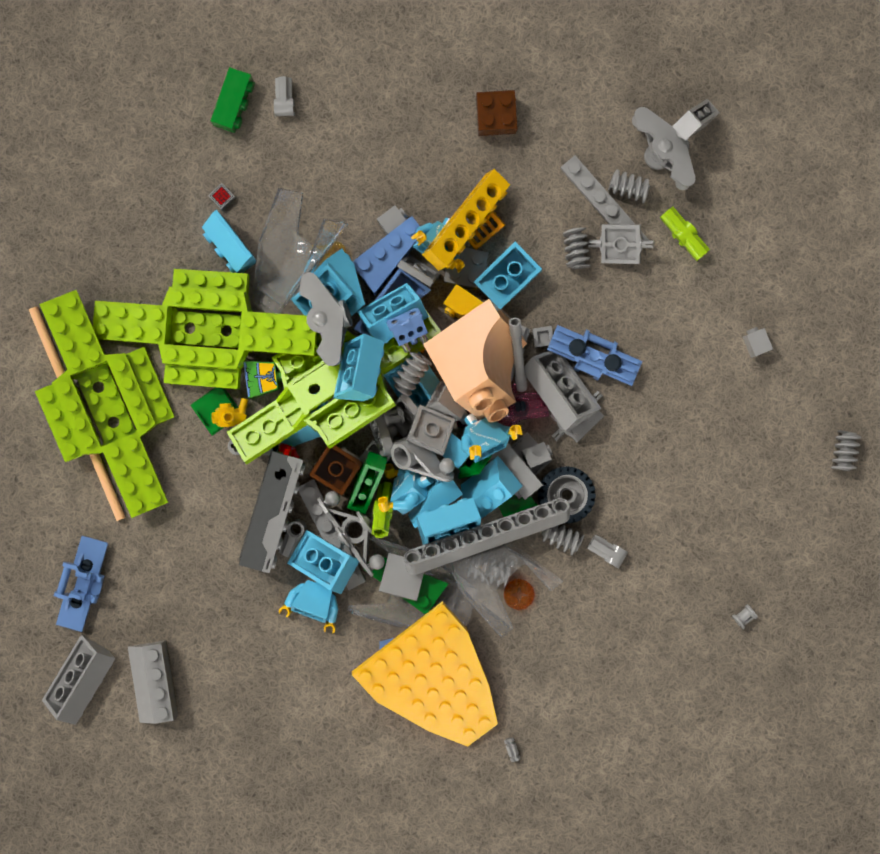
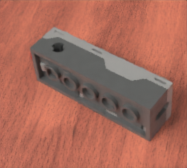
(271, 509)

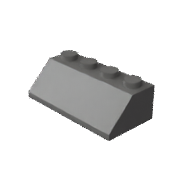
(561, 389)
(78, 680)
(153, 682)

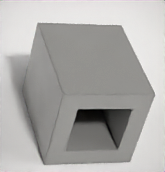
(392, 219)
(757, 342)
(537, 455)

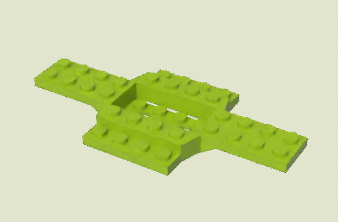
(205, 365)
(69, 416)
(332, 421)

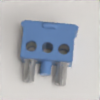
(408, 328)

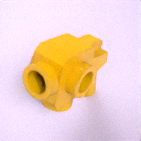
(228, 416)

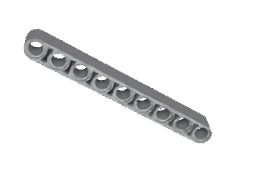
(481, 543)

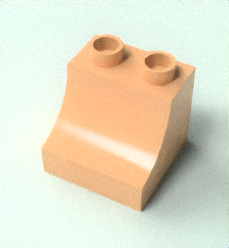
(477, 361)

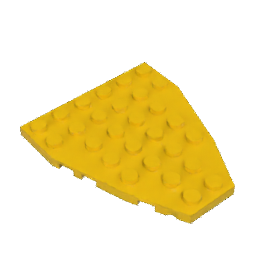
(433, 678)

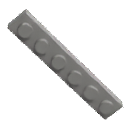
(595, 193)
(310, 493)

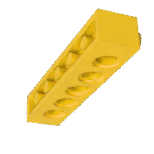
(436, 251)

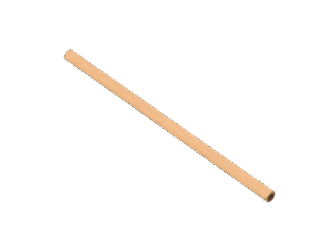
(59, 370)

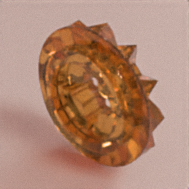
(512, 587)

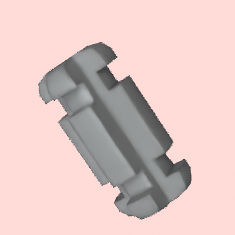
(512, 749)

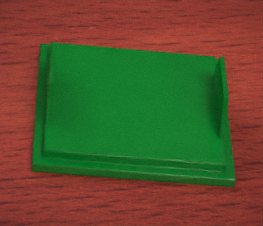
(208, 403)
(472, 468)

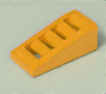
(500, 223)

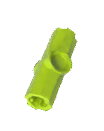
(684, 233)
(381, 519)

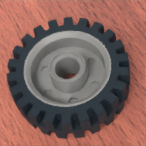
(574, 480)

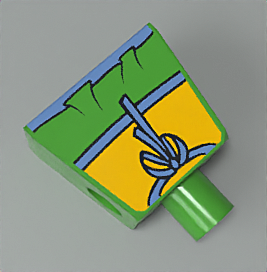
(261, 378)

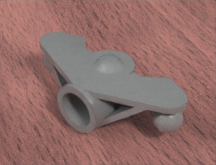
(665, 148)
(326, 317)
(418, 459)
(376, 561)

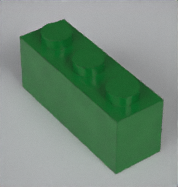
(232, 100)
(367, 482)

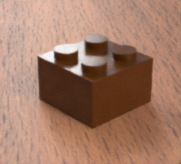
(496, 113)
(335, 469)

